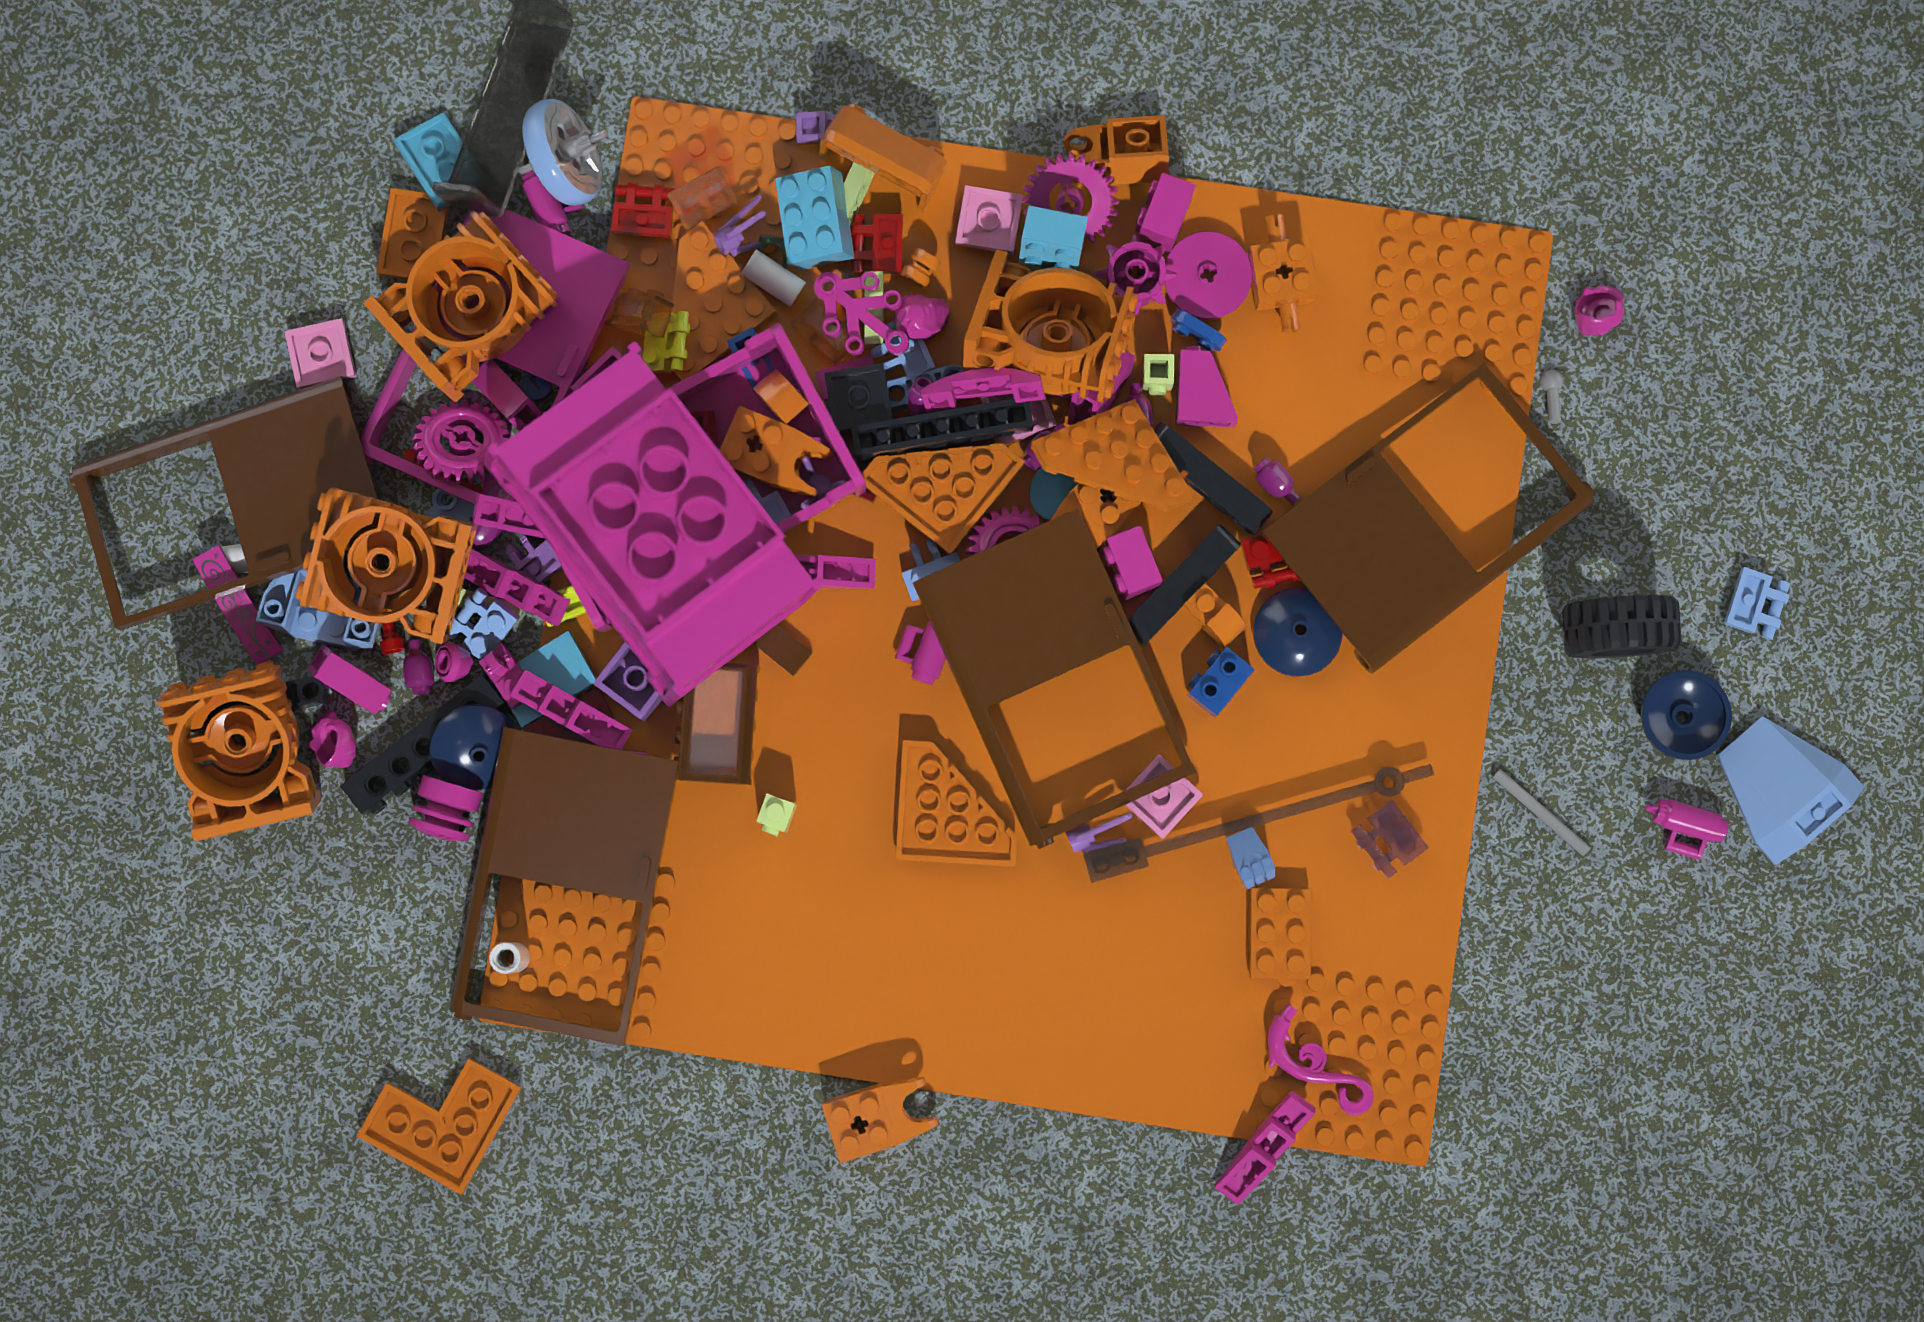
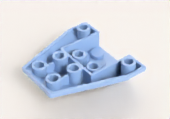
(283, 613)
(1785, 787)

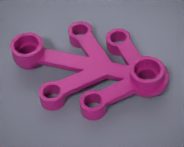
(857, 310)

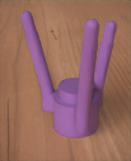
(729, 237)
(819, 482)
(1082, 836)

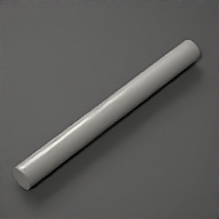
(1541, 812)

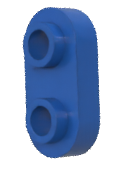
(1207, 337)

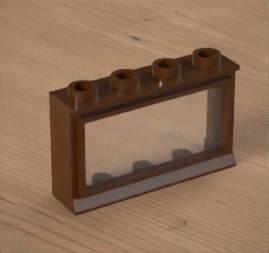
(719, 727)

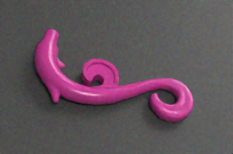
(1278, 1054)

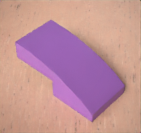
(812, 126)

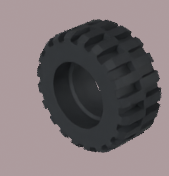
(1622, 626)

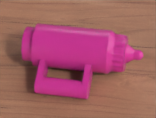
(545, 207)
(929, 656)
(1688, 821)

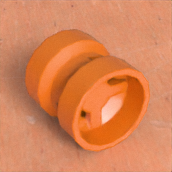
(920, 268)

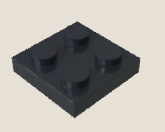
(858, 396)

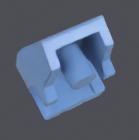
(1250, 858)

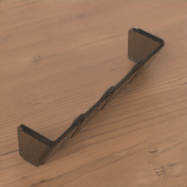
(516, 81)

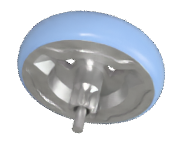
(562, 152)

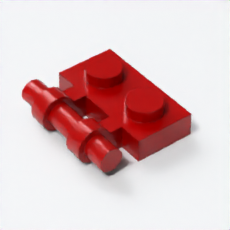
(642, 218)
(887, 243)
(1260, 554)

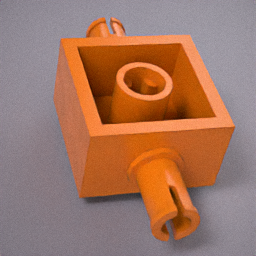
(1293, 258)

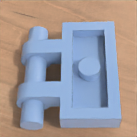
(1749, 599)
(491, 628)

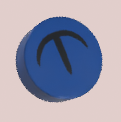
(536, 388)

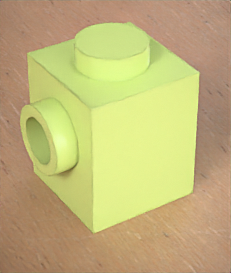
(1158, 373)
(776, 815)

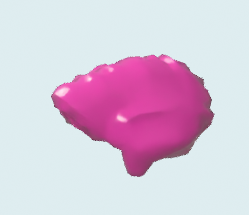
(1599, 310)
(921, 316)
(333, 741)

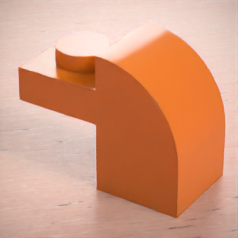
(780, 396)
(1219, 619)

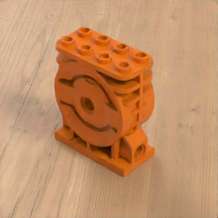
(491, 321)
(1054, 342)
(330, 589)
(188, 708)

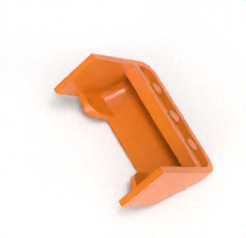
(884, 152)

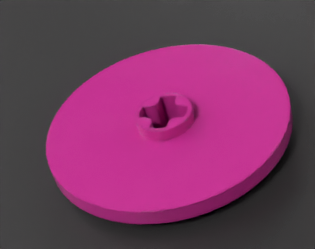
(1218, 255)

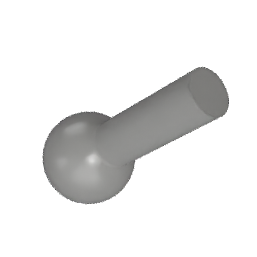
(1552, 382)

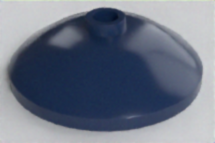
(1282, 646)
(1706, 713)
(460, 736)

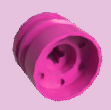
(445, 809)

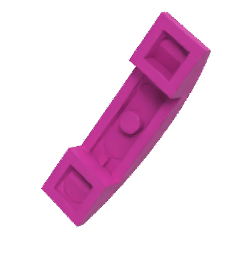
(981, 383)
(503, 515)

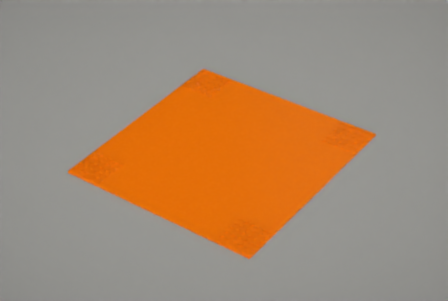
(1029, 975)

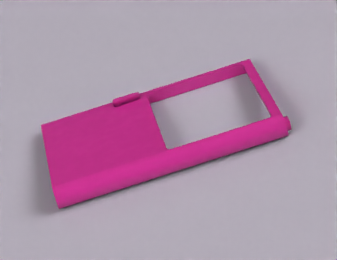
(550, 350)

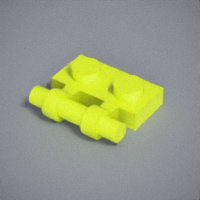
(668, 352)

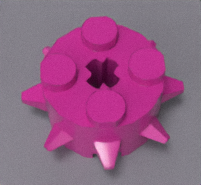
(1146, 261)

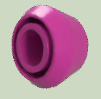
(452, 662)

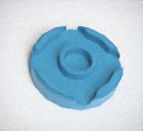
(1049, 491)

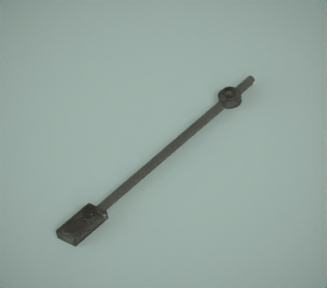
(1133, 855)

